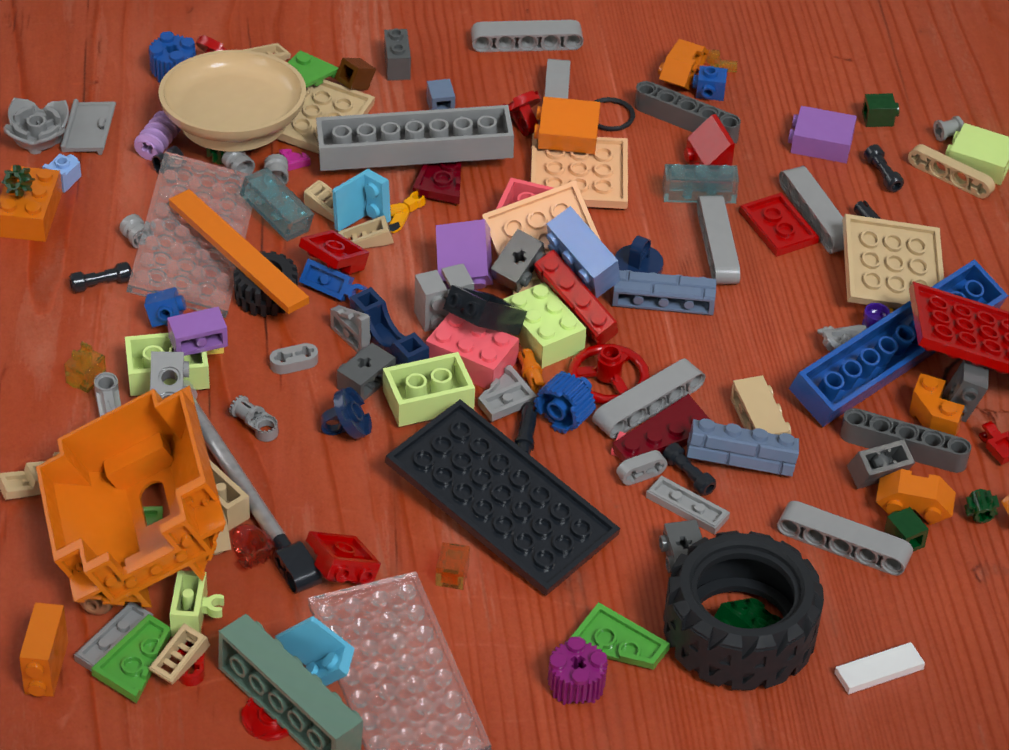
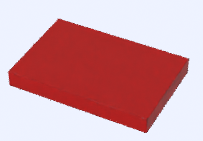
(779, 224)

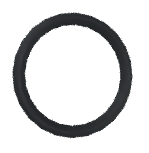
(622, 102)

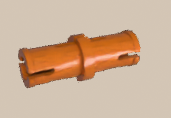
(531, 370)

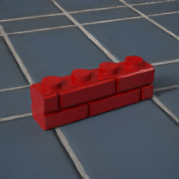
(577, 297)

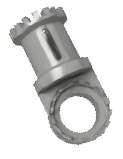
(259, 418)

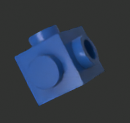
(710, 83)
(164, 305)

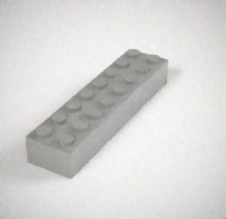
(414, 137)

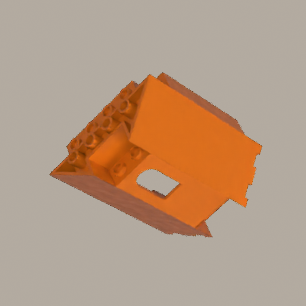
(97, 508)

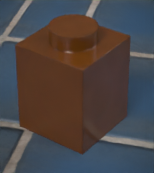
(355, 73)

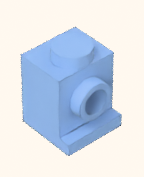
(69, 169)

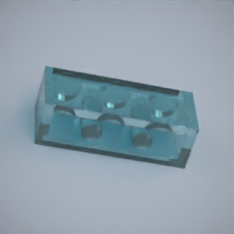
(688, 182)
(276, 204)

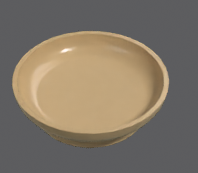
(232, 98)

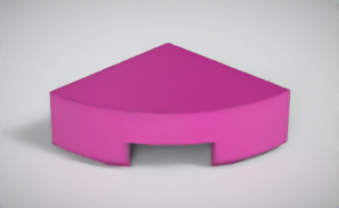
(295, 159)

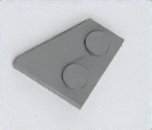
(351, 326)
(505, 395)

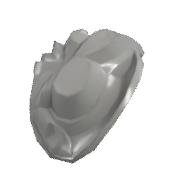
(837, 336)

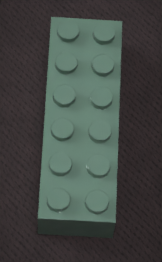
(286, 688)

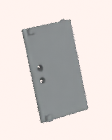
(88, 126)

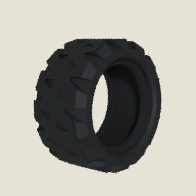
(736, 654)

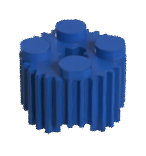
(169, 52)
(565, 401)

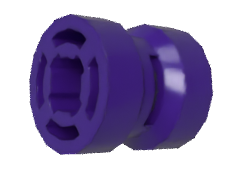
(873, 313)

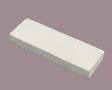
(879, 668)

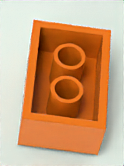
(33, 213)

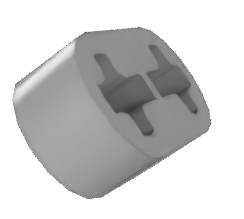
(294, 358)
(641, 467)

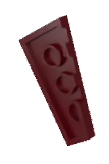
(664, 428)

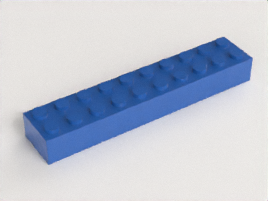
(881, 351)

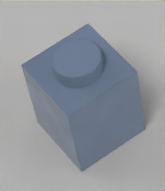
(440, 94)

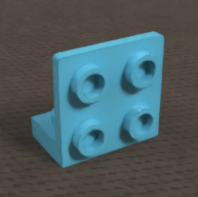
(359, 197)
(318, 649)

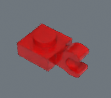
(996, 442)

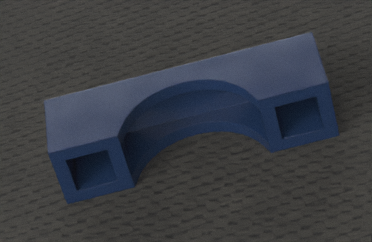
(384, 332)

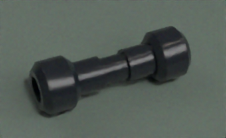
(875, 156)
(80, 281)
(703, 482)

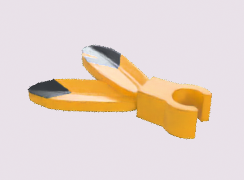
(401, 211)

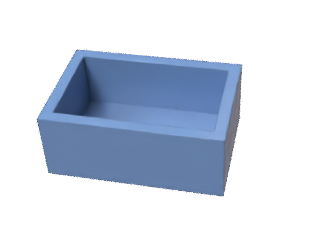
(583, 252)

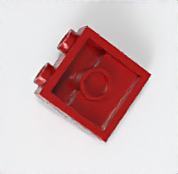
(335, 251)
(343, 558)

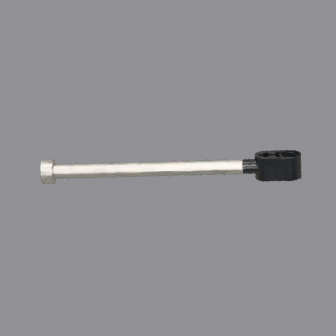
(290, 559)

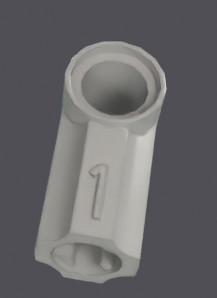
(106, 392)

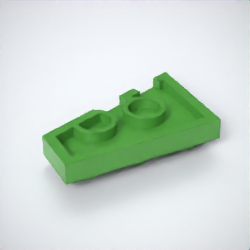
(312, 68)
(621, 638)
(128, 662)

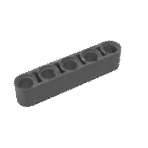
(681, 109)
(924, 444)

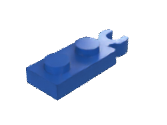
(329, 280)

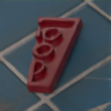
(439, 181)

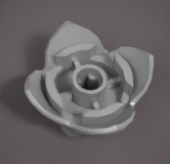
(36, 127)

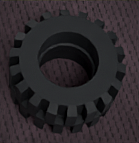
(252, 297)

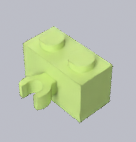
(191, 602)

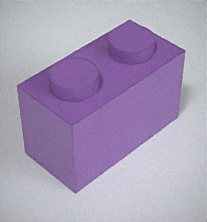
(198, 331)

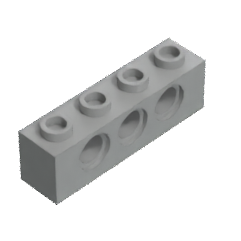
(165, 366)

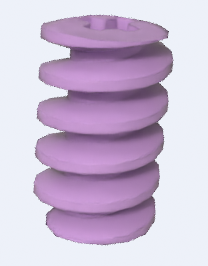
(156, 136)

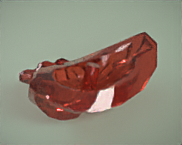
(251, 545)

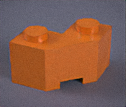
(682, 64)
(933, 410)
(928, 496)

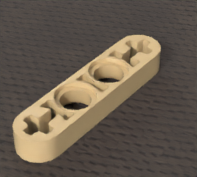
(976, 182)

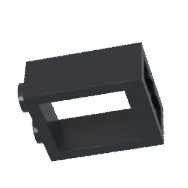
(485, 310)

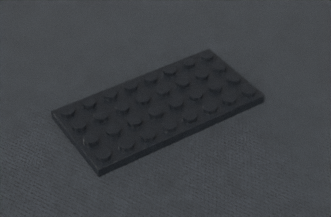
(502, 496)

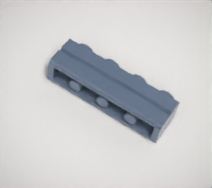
(665, 292)
(743, 447)

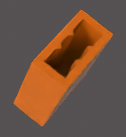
(567, 125)
(44, 649)

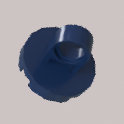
(640, 257)
(349, 413)

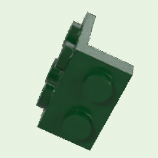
(746, 614)

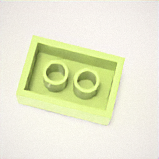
(548, 326)
(139, 363)
(427, 388)

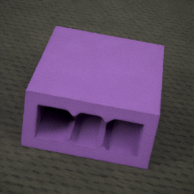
(822, 134)
(466, 244)

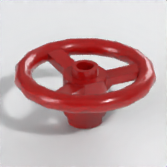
(608, 367)

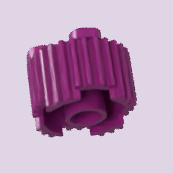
(577, 672)

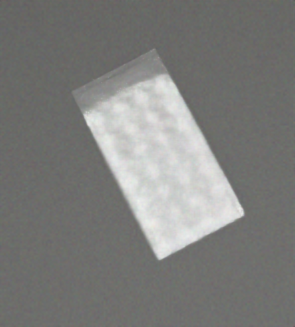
(175, 252)
(400, 668)

